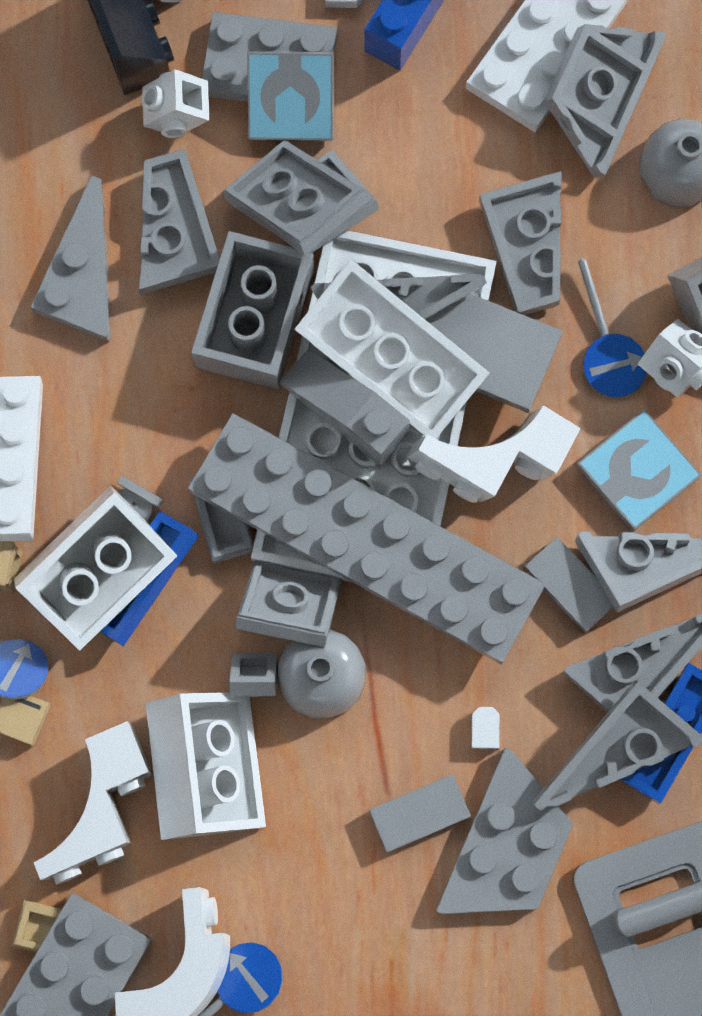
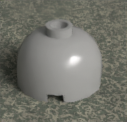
(674, 163)
(322, 679)

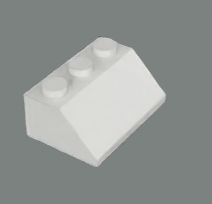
(94, 568)
(204, 765)

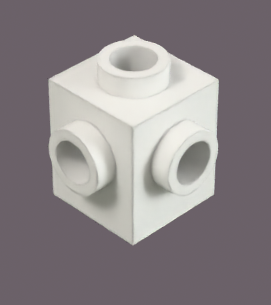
(175, 103)
(675, 359)

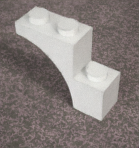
(478, 472)
(100, 834)

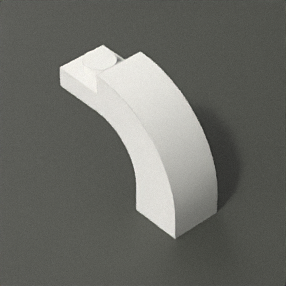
(199, 972)

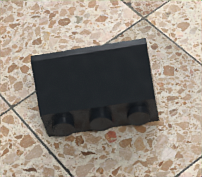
(132, 41)

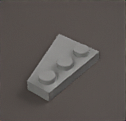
(175, 228)
(526, 239)

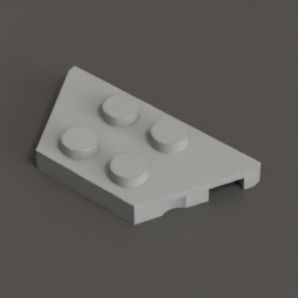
(600, 88)
(507, 847)

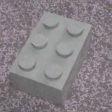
(253, 310)

